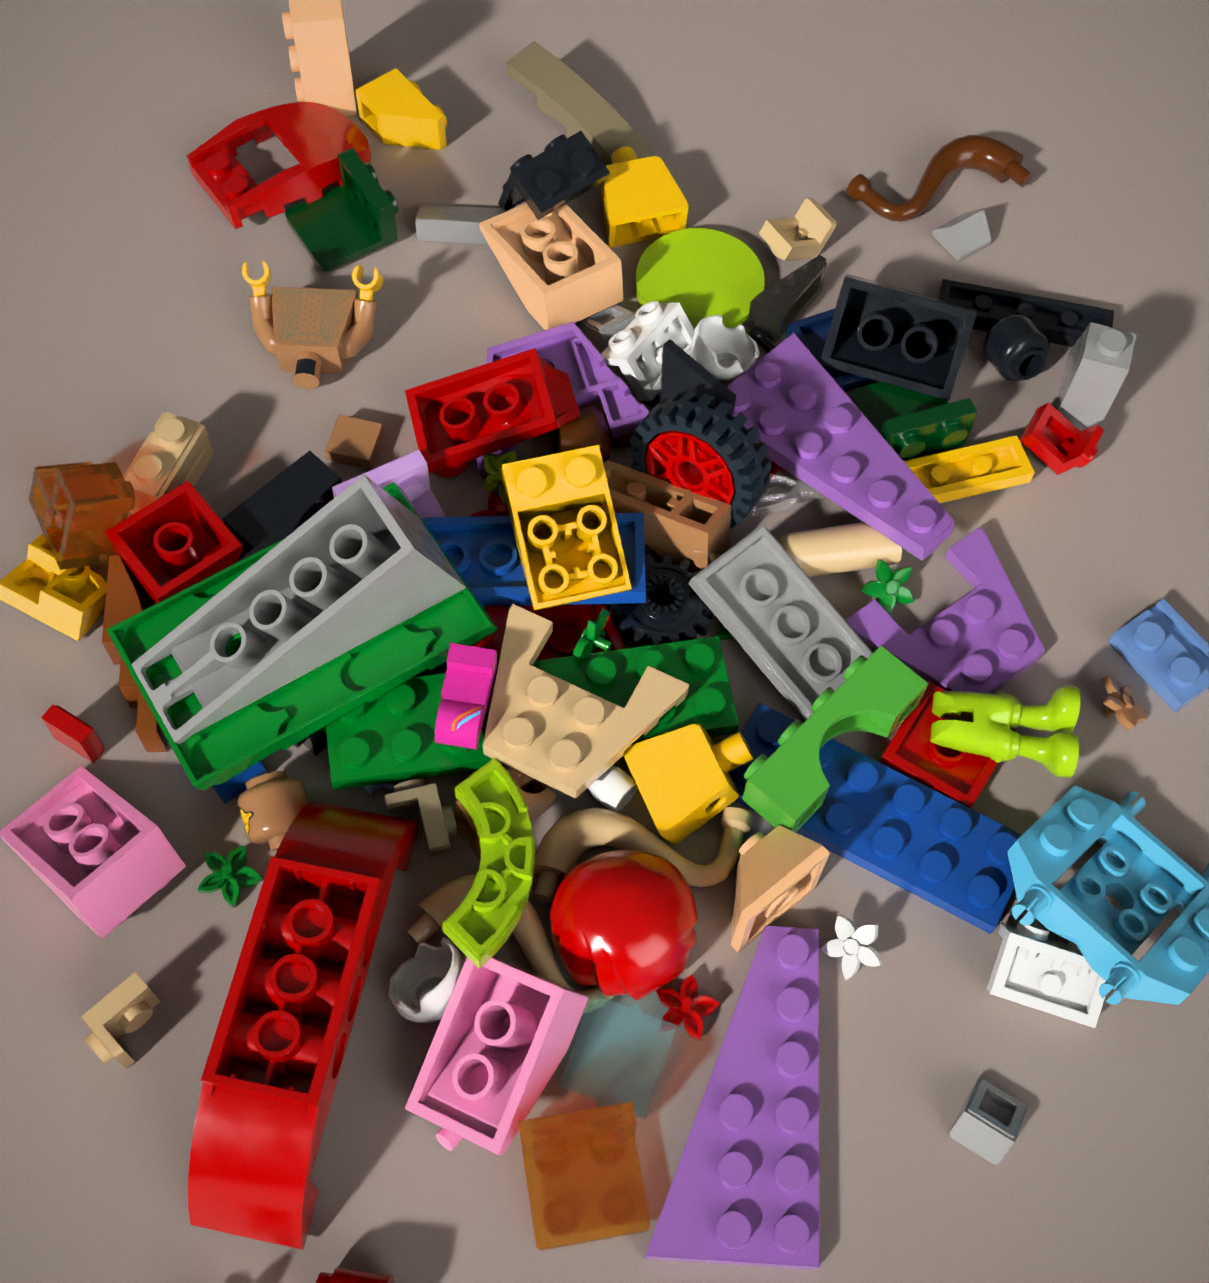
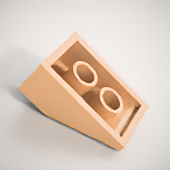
(555, 264)

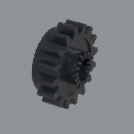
(653, 625)

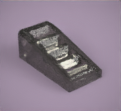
(787, 298)

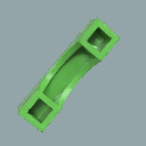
(872, 699)

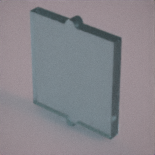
(618, 1055)

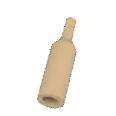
(840, 549)

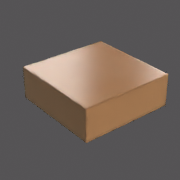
(354, 441)

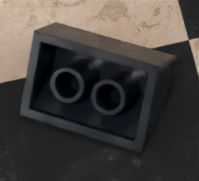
(898, 336)

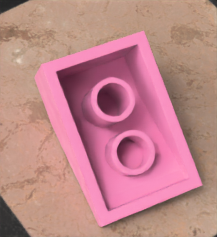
(93, 850)
(495, 1051)

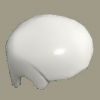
(723, 349)
(426, 982)

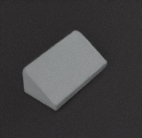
(452, 223)

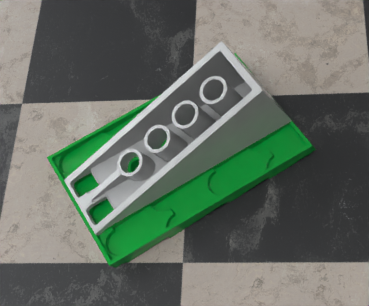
(299, 632)

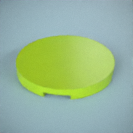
(703, 273)

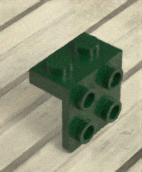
(347, 218)
(914, 421)

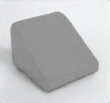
(606, 324)
(988, 1121)

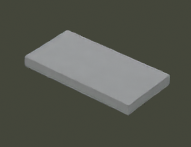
(780, 619)

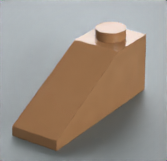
(673, 517)

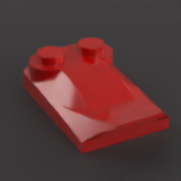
(488, 410)

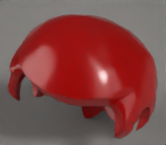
(624, 922)

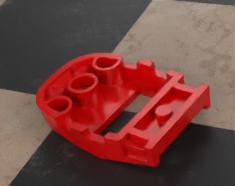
(306, 129)

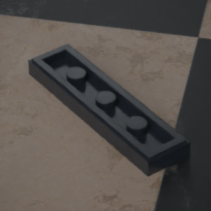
(1057, 319)

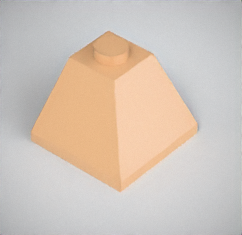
(772, 879)

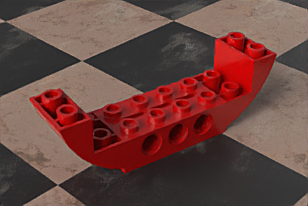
(291, 1022)

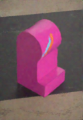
(466, 695)

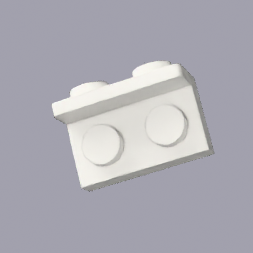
(640, 345)
(1045, 974)

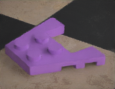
(590, 377)
(973, 642)

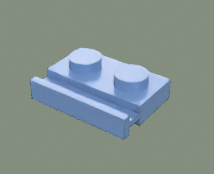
(1165, 654)

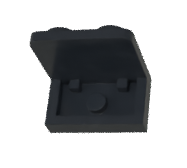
(554, 176)

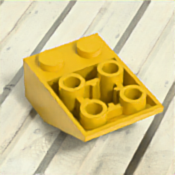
(565, 527)

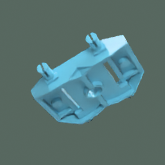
(1134, 871)

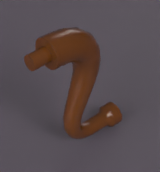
(965, 152)

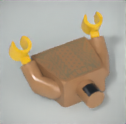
(313, 327)

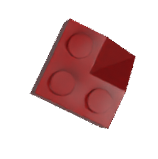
(173, 543)

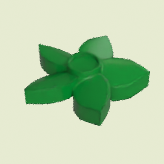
(889, 586)
(593, 637)
(229, 875)

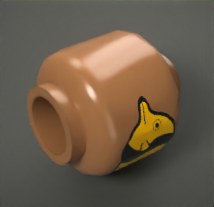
(271, 806)

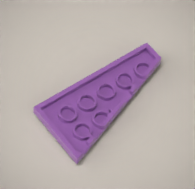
(835, 449)
(753, 1151)

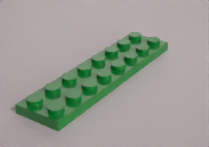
(396, 732)

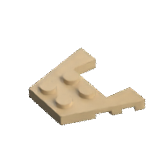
(556, 727)

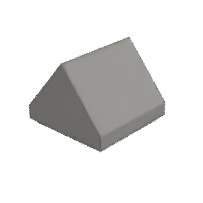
(964, 234)

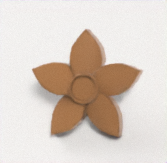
(1122, 705)

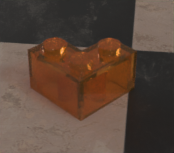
(77, 507)

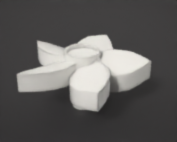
(853, 946)

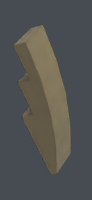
(573, 102)

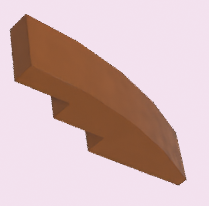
(120, 605)

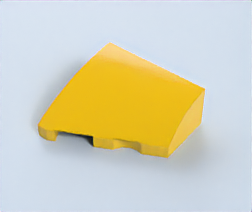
(60, 598)

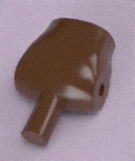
(588, 431)

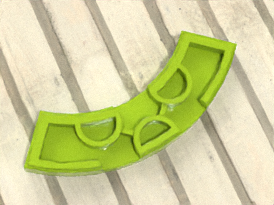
(505, 868)

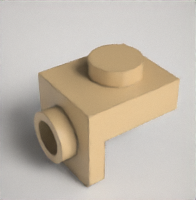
(799, 235)

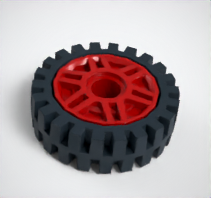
(703, 451)

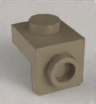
(437, 820)

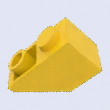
(401, 113)

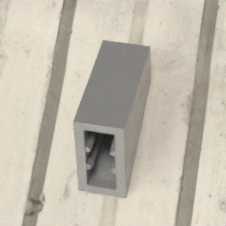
(1094, 374)

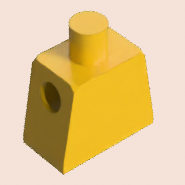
(640, 199)
(686, 777)

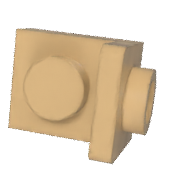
(119, 1012)

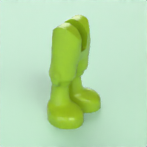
(982, 725)

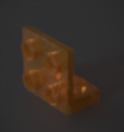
(584, 1176)

